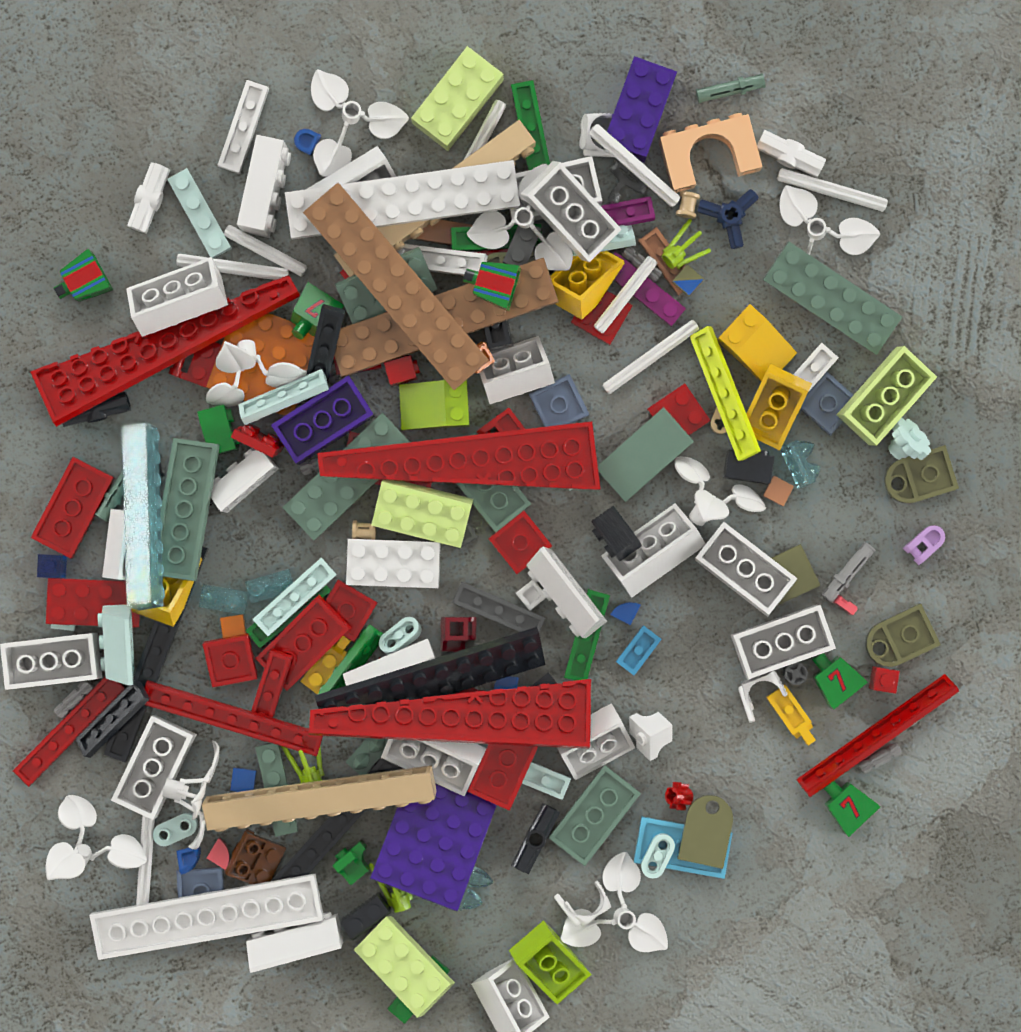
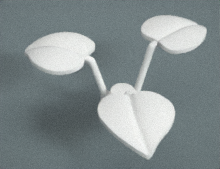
(330, 91)
(799, 205)
(491, 230)
(243, 357)
(707, 505)
(178, 790)
(67, 863)
(645, 934)

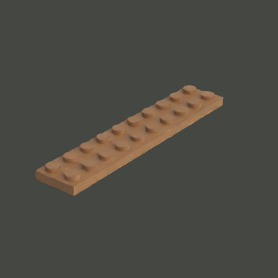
(395, 286)
(383, 340)

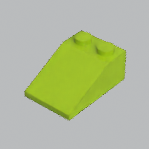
(433, 405)
(549, 962)

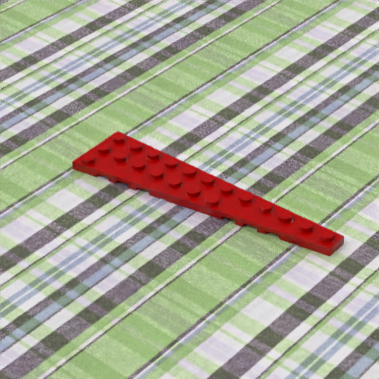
(106, 371)
(526, 457)

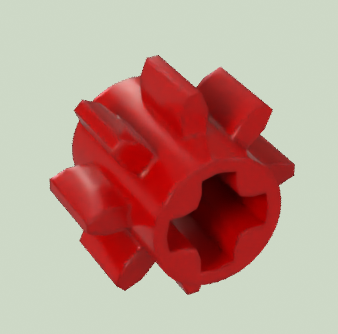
(679, 796)

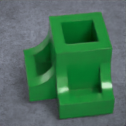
(351, 862)

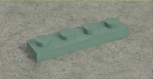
(274, 775)

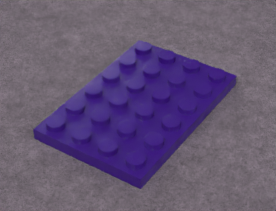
(435, 846)

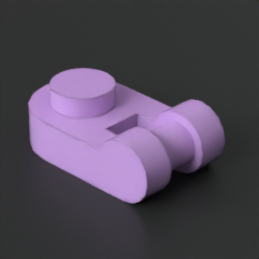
(932, 539)

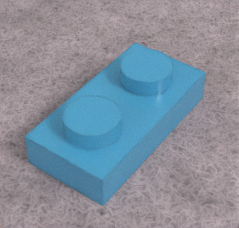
(638, 650)

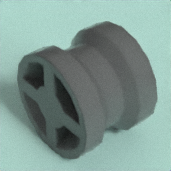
(799, 674)

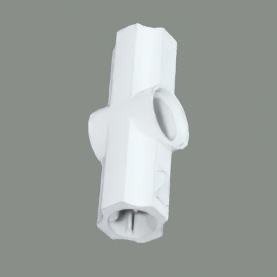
(791, 154)
(148, 198)

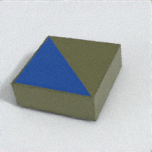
(687, 280)

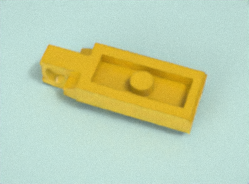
(324, 667)
(792, 715)

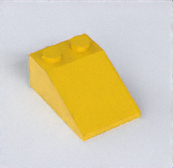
(585, 282)
(756, 343)
(776, 405)
(174, 601)

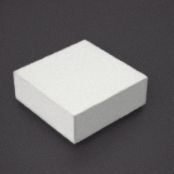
(531, 595)

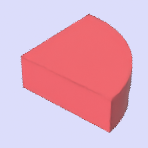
(847, 606)
(219, 854)

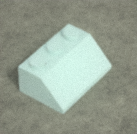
(117, 643)

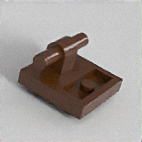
(254, 858)

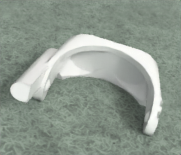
(586, 142)
(747, 684)
(579, 919)

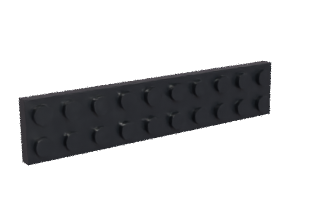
(445, 674)

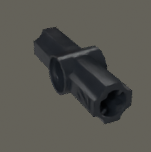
(115, 405)
(529, 852)

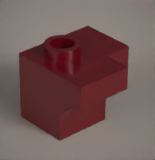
(456, 632)

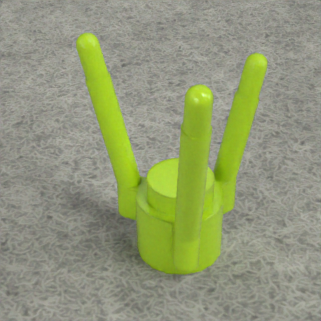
(674, 255)
(309, 774)
(398, 899)

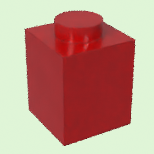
(401, 370)
(884, 679)

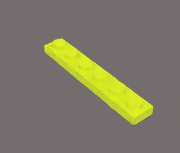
(725, 393)

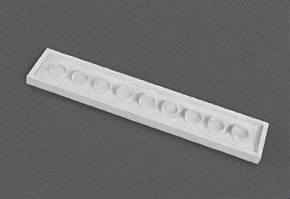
(417, 196)
(206, 916)

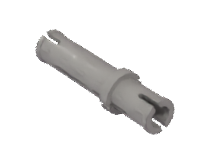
(852, 567)

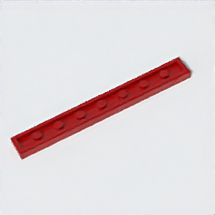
(232, 718)
(877, 735)

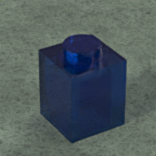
(51, 566)

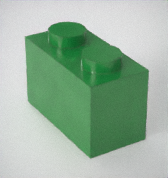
(218, 428)

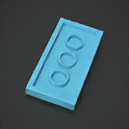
(651, 827)

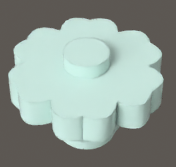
(908, 441)

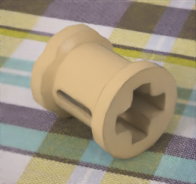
(687, 204)
(363, 531)

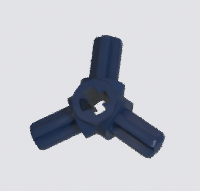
(732, 226)

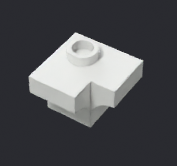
(650, 733)

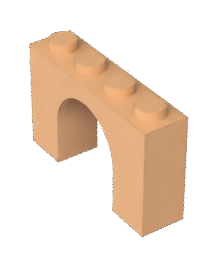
(734, 132)

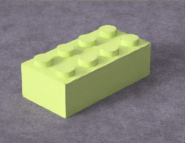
(457, 98)
(886, 395)
(422, 512)
(404, 966)

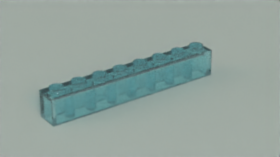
(142, 516)

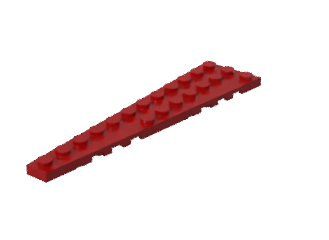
(517, 716)

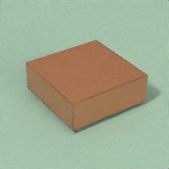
(778, 491)

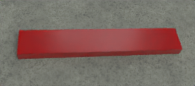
(68, 730)

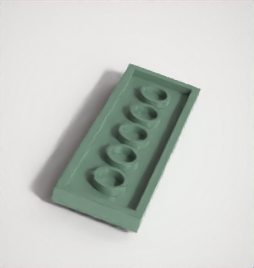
(832, 298)
(329, 497)
(186, 506)

